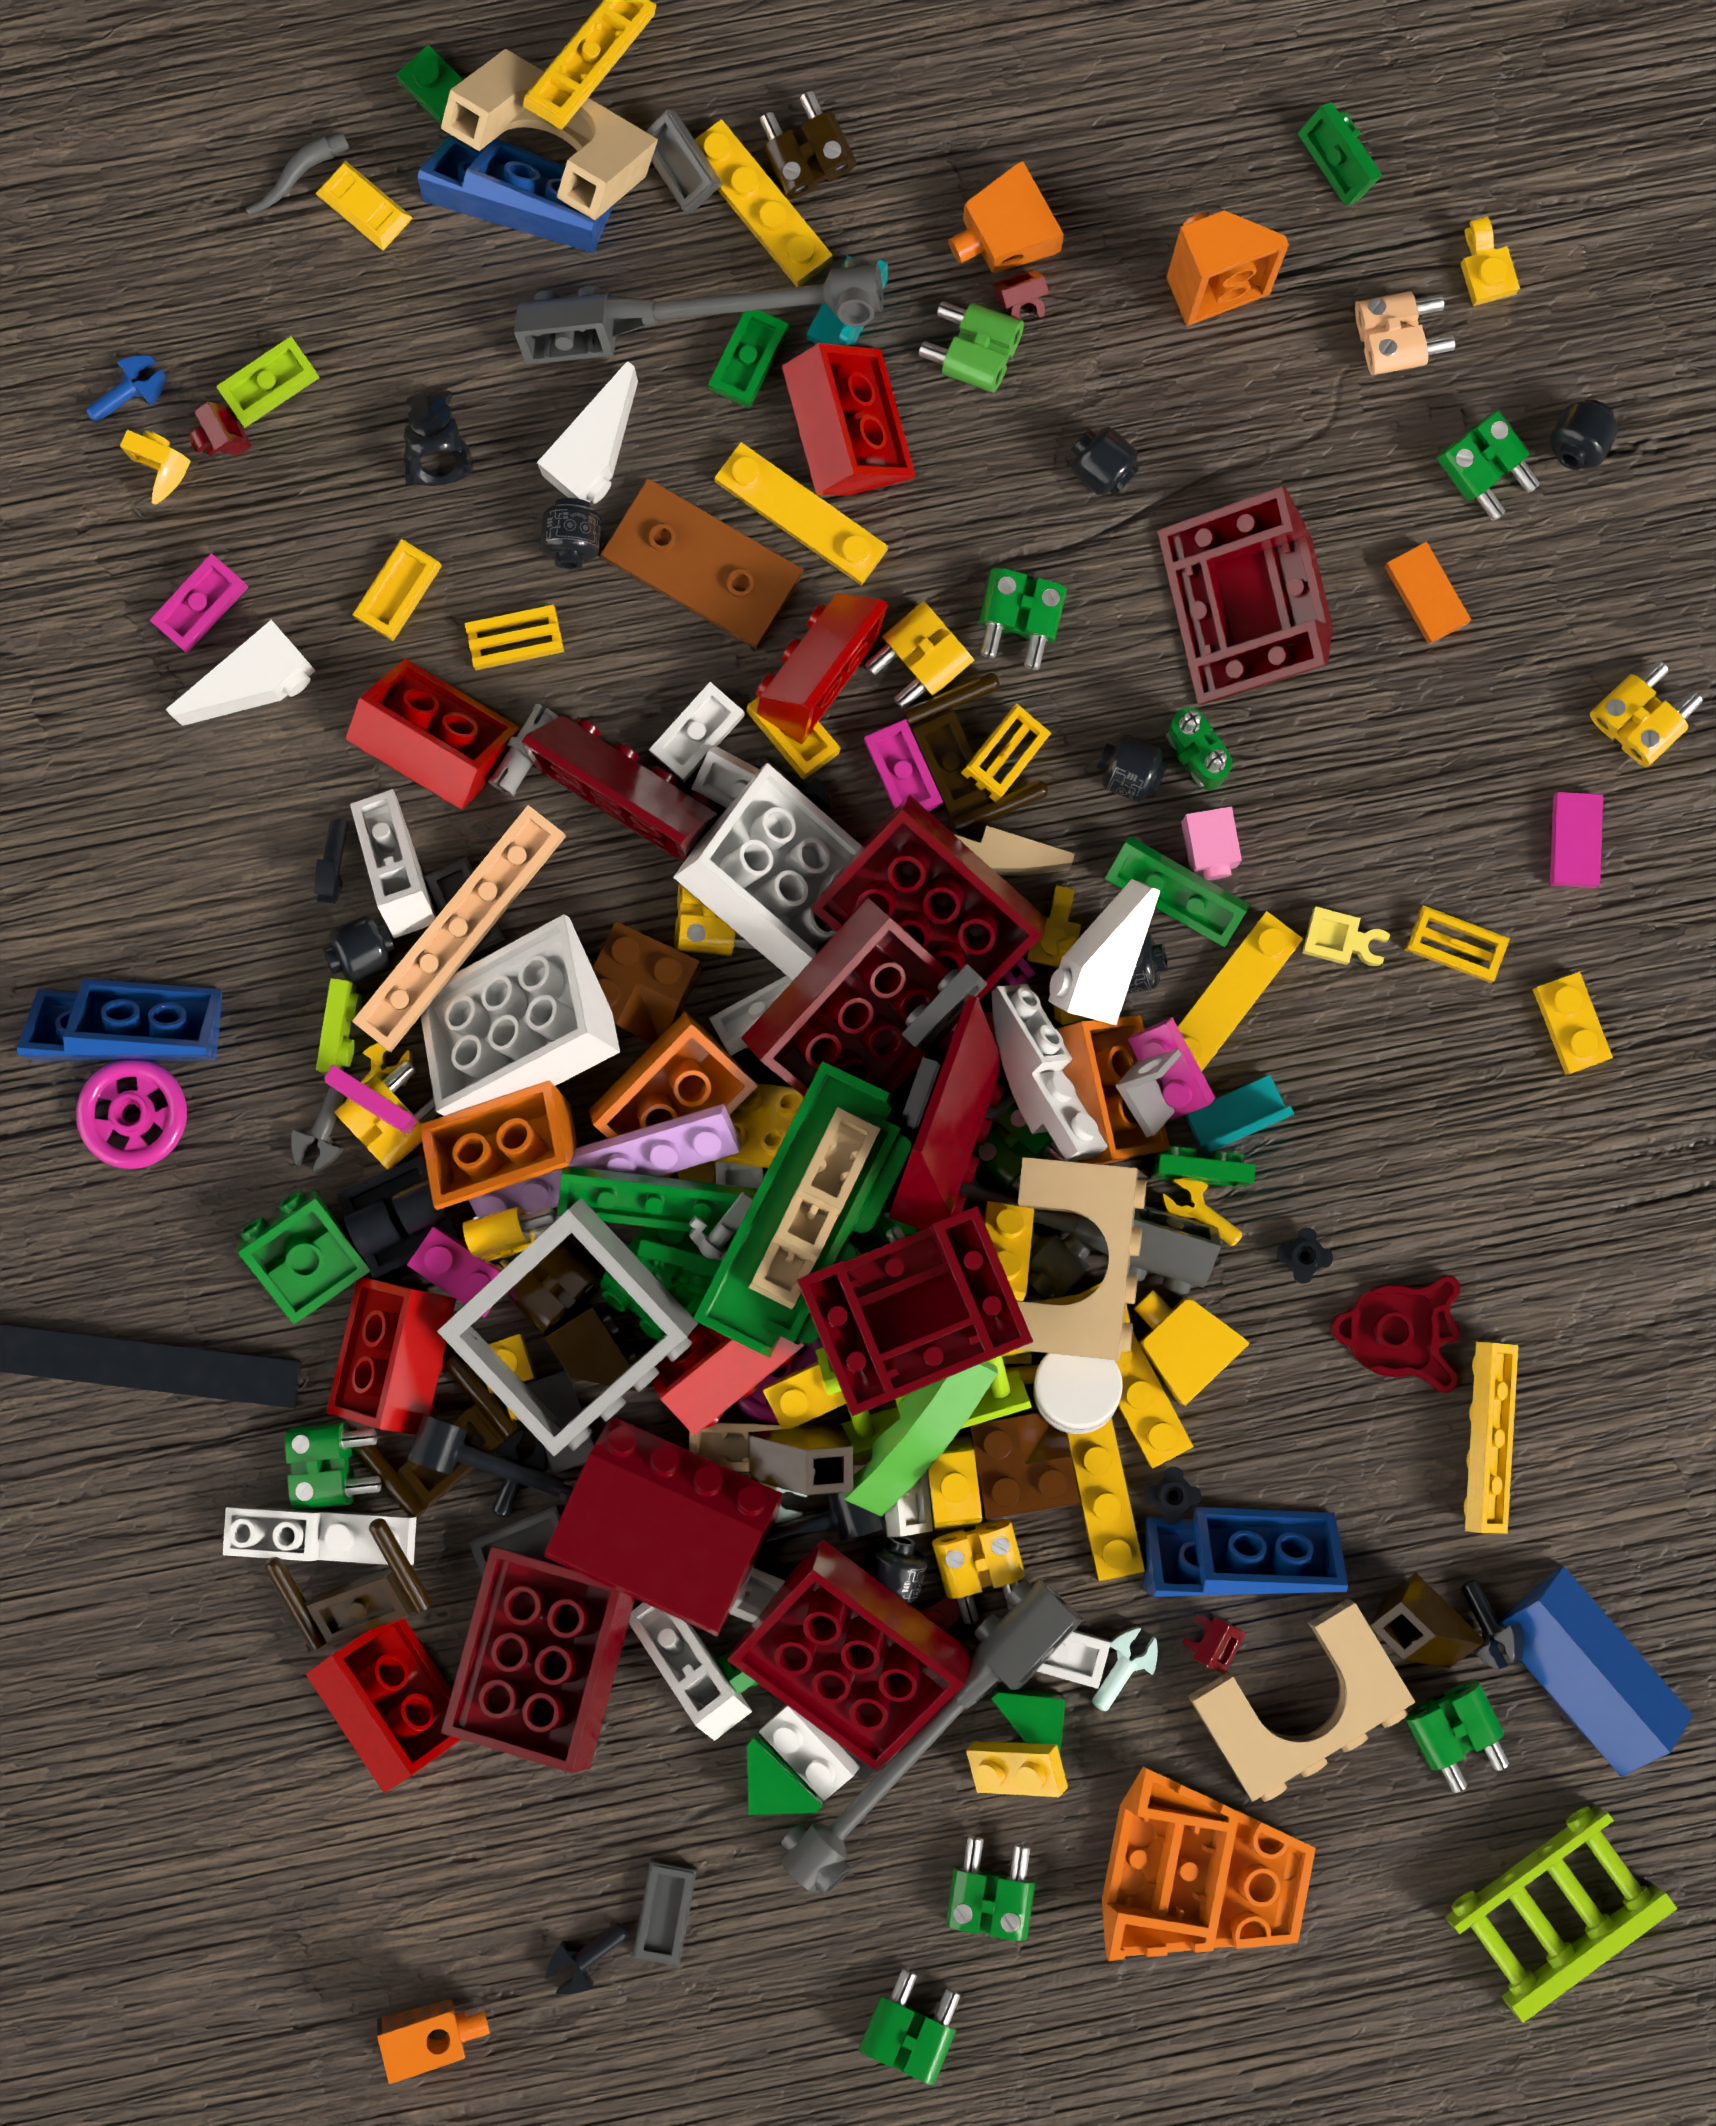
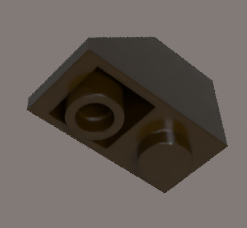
(590, 1348)
(802, 1459)
(1423, 1625)

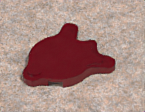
(1401, 1331)

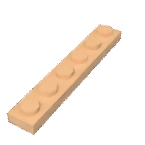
(459, 928)

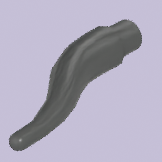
(307, 157)

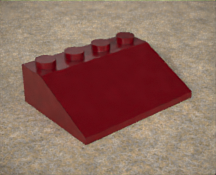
(621, 786)
(935, 895)
(851, 1007)
(952, 1125)
(664, 1525)
(851, 1656)
(538, 1661)

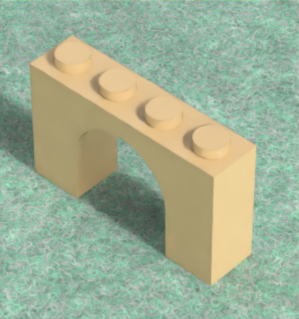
(609, 153)
(1109, 1200)
(1368, 1696)

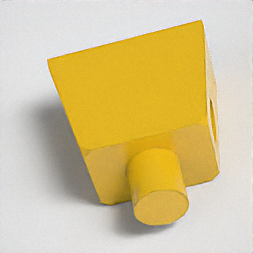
(1186, 1344)
(955, 1487)

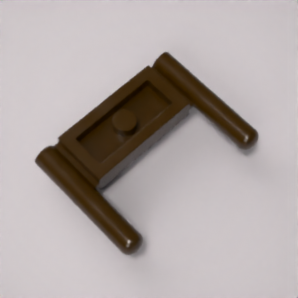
(948, 753)
(418, 1486)
(356, 1605)

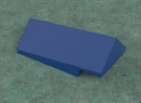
(507, 189)
(123, 1022)
(1243, 1553)
(1596, 1674)

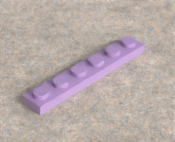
(646, 1151)

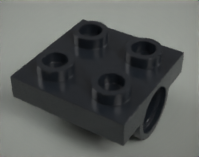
(393, 1216)

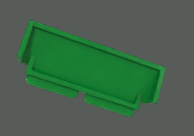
(729, 1302)

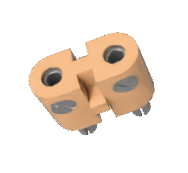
(1393, 333)

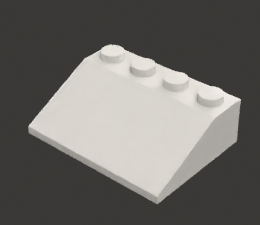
(767, 868)
(517, 1020)

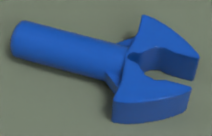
(129, 387)

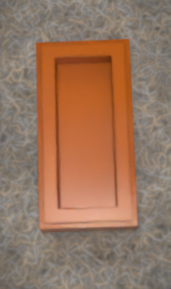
(1427, 593)

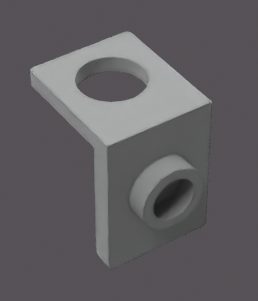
(1144, 1094)

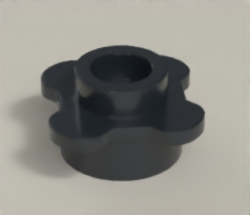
(1291, 1255)
(1159, 1494)

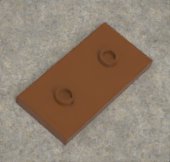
(702, 564)

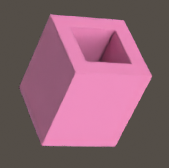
(1211, 842)

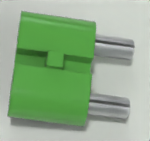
(981, 348)

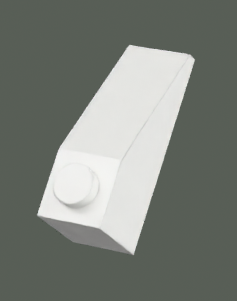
(589, 448)
(253, 675)
(392, 864)
(1102, 961)
(689, 1670)

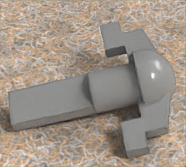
(713, 1244)

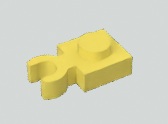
(1336, 937)

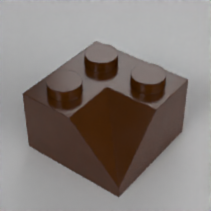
(644, 982)
(1022, 1465)

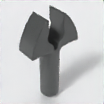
(321, 1132)

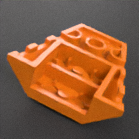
(1198, 1875)

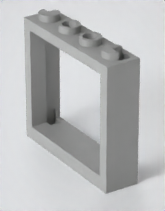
(628, 1272)

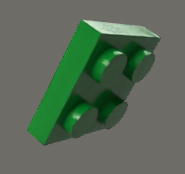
(1220, 1170)

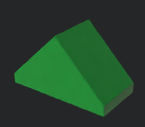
(1032, 1713)
(775, 1785)

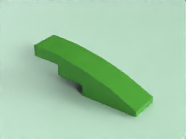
(918, 1438)

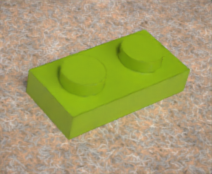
(268, 381)
(341, 1008)

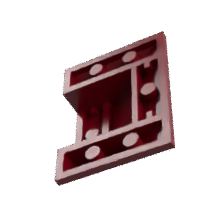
(1247, 595)
(914, 1311)

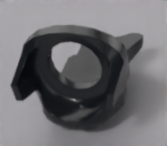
(434, 430)

